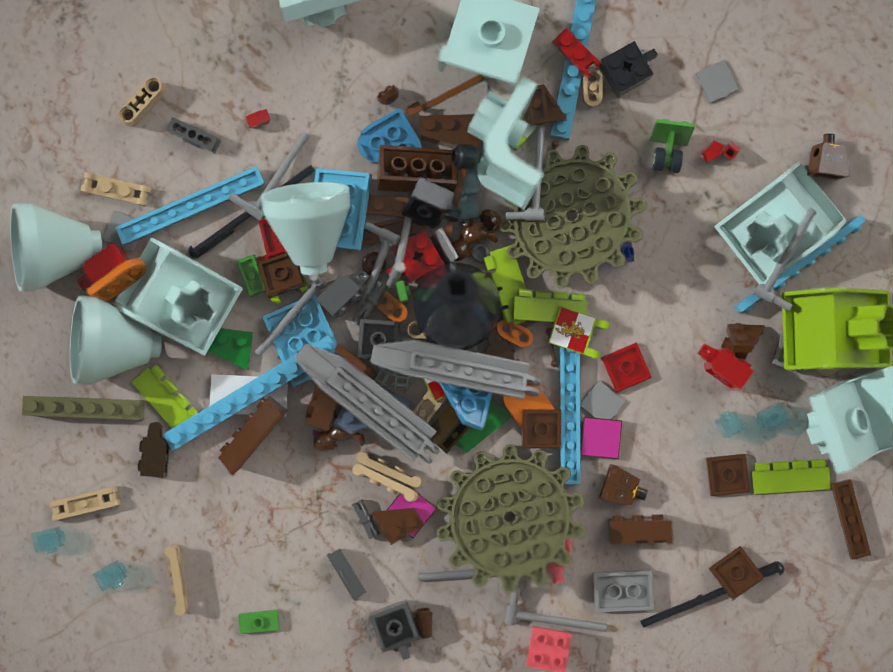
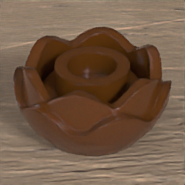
(389, 95)
(490, 219)
(367, 262)

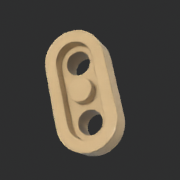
(593, 88)

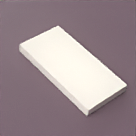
(226, 384)

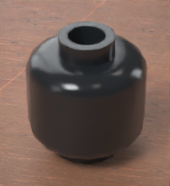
(465, 156)

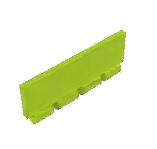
(508, 278)
(543, 308)
(162, 396)
(785, 479)

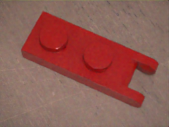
(575, 52)

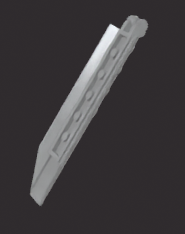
(457, 367)
(368, 402)

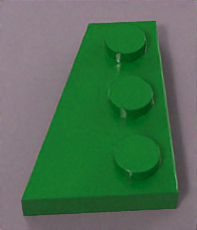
(233, 346)
(495, 418)

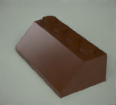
(402, 167)
(252, 434)

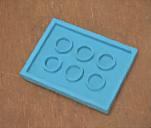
(359, 190)
(306, 327)

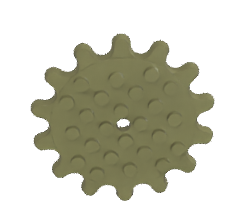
(601, 221)
(517, 547)

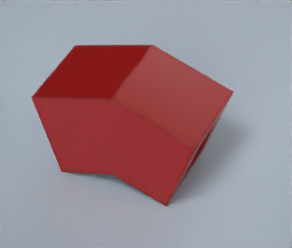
(258, 118)
(734, 147)
(713, 151)

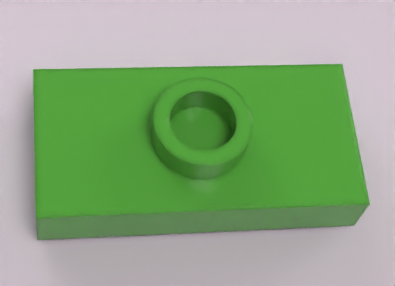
(251, 275)
(403, 292)
(258, 621)

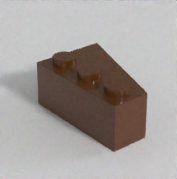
(448, 130)
(320, 409)
(640, 530)

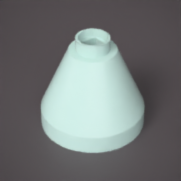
(308, 221)
(48, 245)
(107, 341)

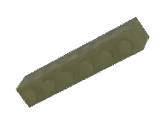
(83, 407)

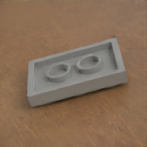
(623, 591)

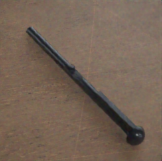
(227, 230)
(768, 570)

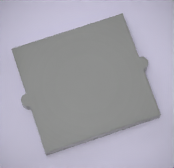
(717, 81)
(111, 234)
(443, 246)
(602, 402)

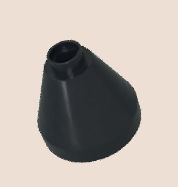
(458, 320)

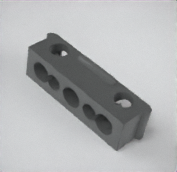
(212, 147)
(346, 574)

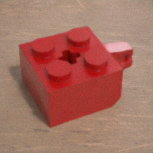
(418, 245)
(101, 265)
(725, 367)

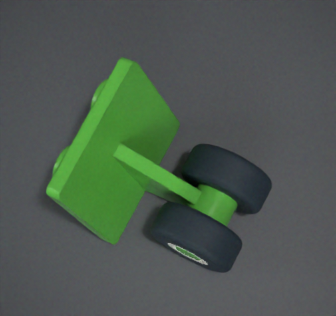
(670, 133)

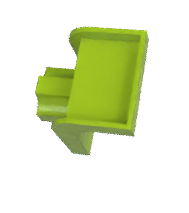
(837, 328)

